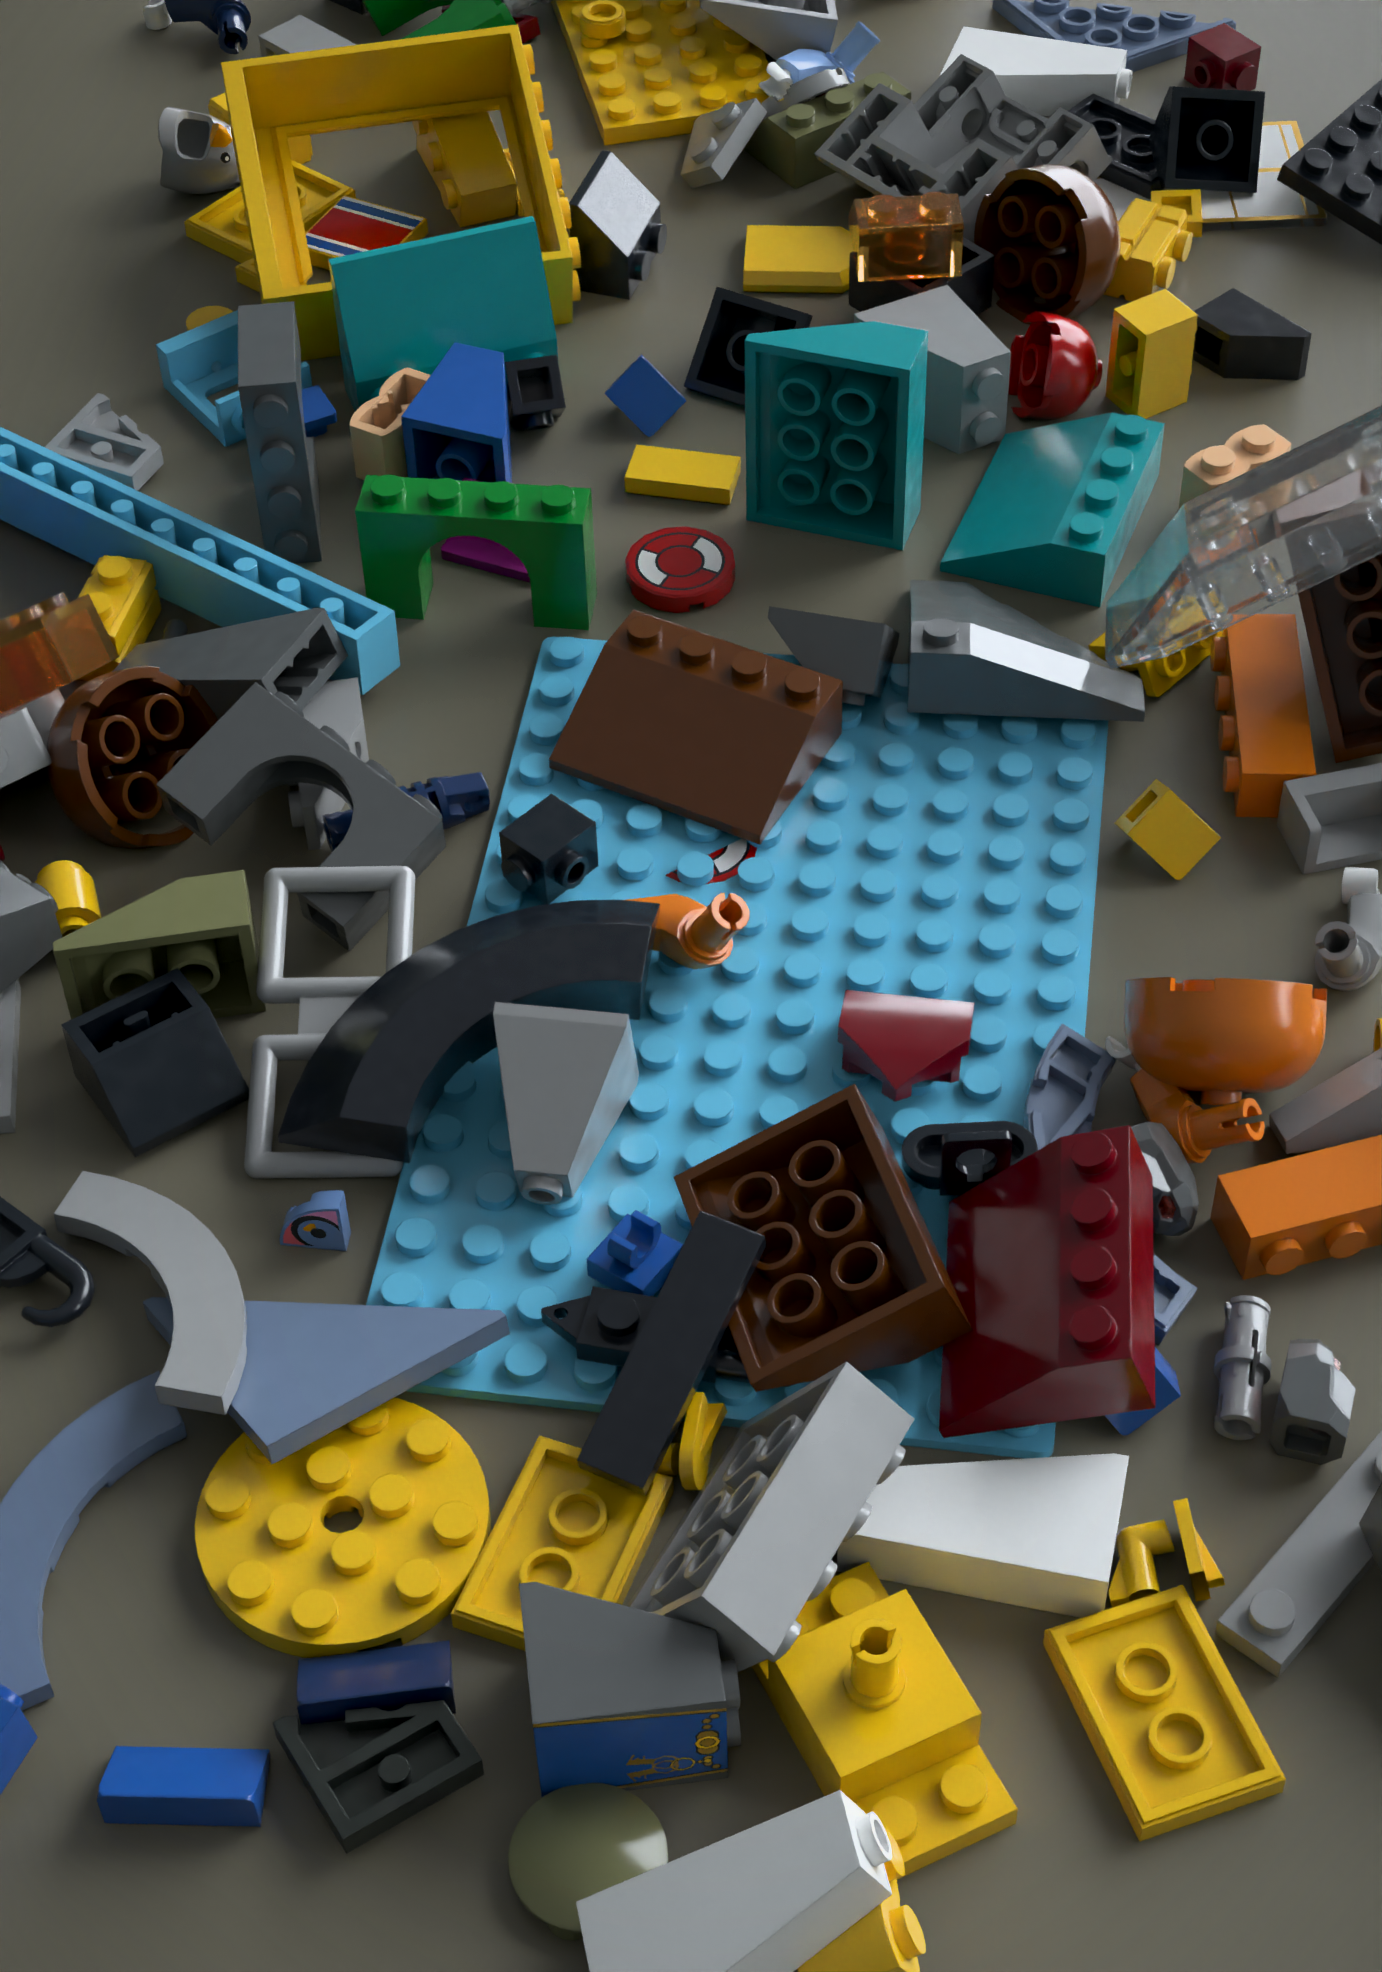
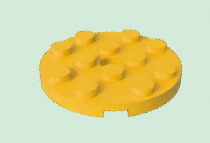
(356, 1589)

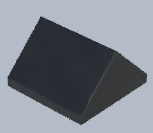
(1208, 139)

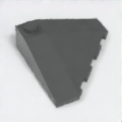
(998, 662)

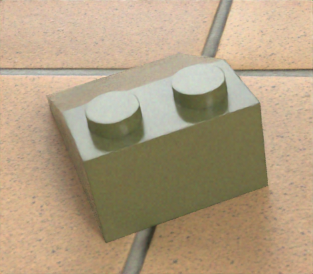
(189, 925)

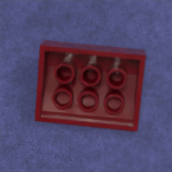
(1055, 1289)

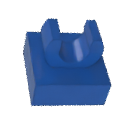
(634, 1256)

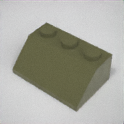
(791, 137)

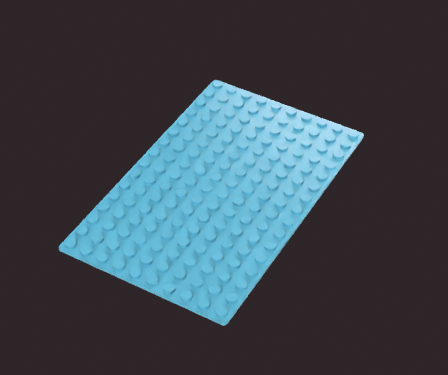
(905, 866)

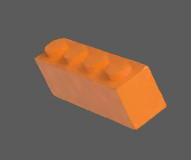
(1264, 711)
(1301, 1208)

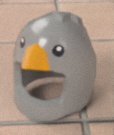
(196, 152)

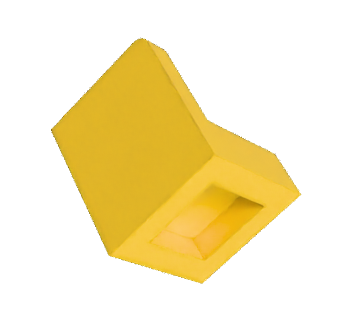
(1167, 830)

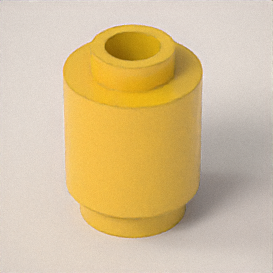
(73, 893)

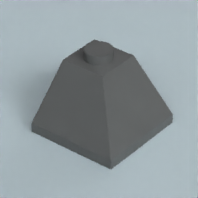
(841, 648)

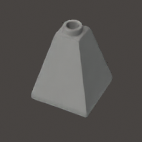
(562, 1091)

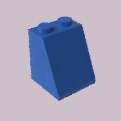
(461, 419)

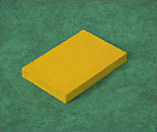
(224, 222)
(562, 1533)
(1163, 1712)

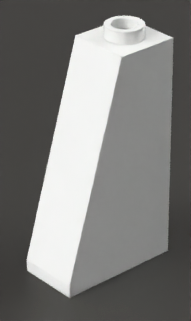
(1044, 70)
(998, 1530)
(747, 1900)

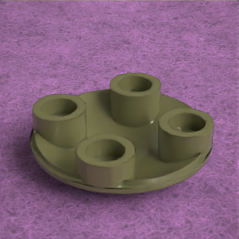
(578, 1846)

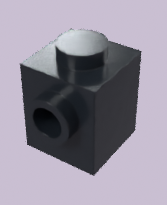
(534, 392)
(548, 849)

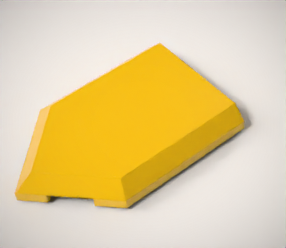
(797, 259)

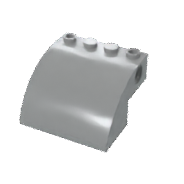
(955, 140)

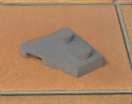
(718, 141)
(108, 444)

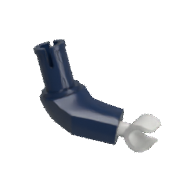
(224, 17)

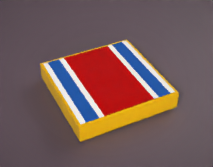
(359, 227)

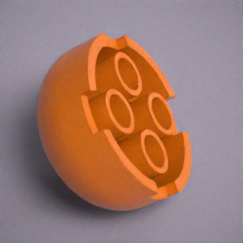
(1224, 1033)

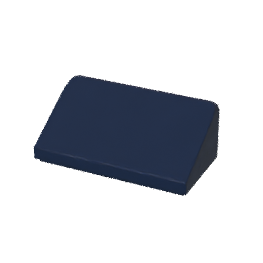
(374, 1679)

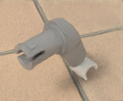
(1352, 951)

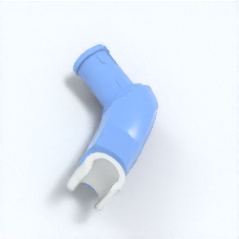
(807, 62)

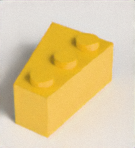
(468, 166)

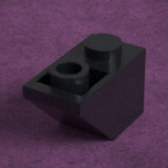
(1249, 340)

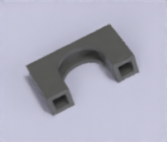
(274, 425)
(271, 744)

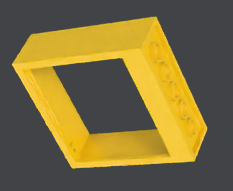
(378, 87)

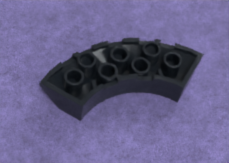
(434, 1013)

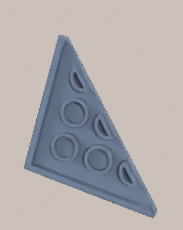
(1145, 37)
(333, 1362)

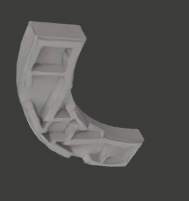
(191, 1270)

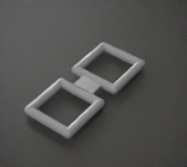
(320, 1006)

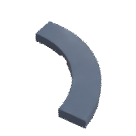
(1064, 1104)
(44, 1511)

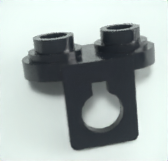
(963, 1154)

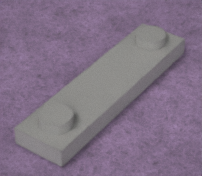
(1308, 1572)

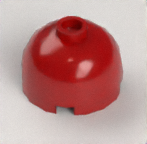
(1052, 367)

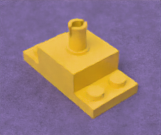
(887, 1719)

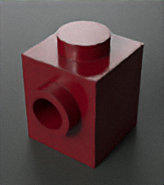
(1222, 59)

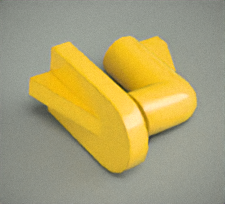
(693, 1454)
(1136, 1546)

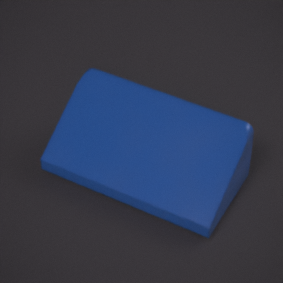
(184, 1786)

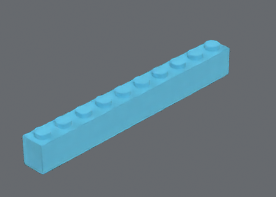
(190, 559)

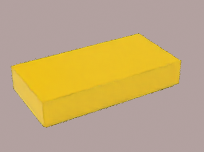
(682, 474)

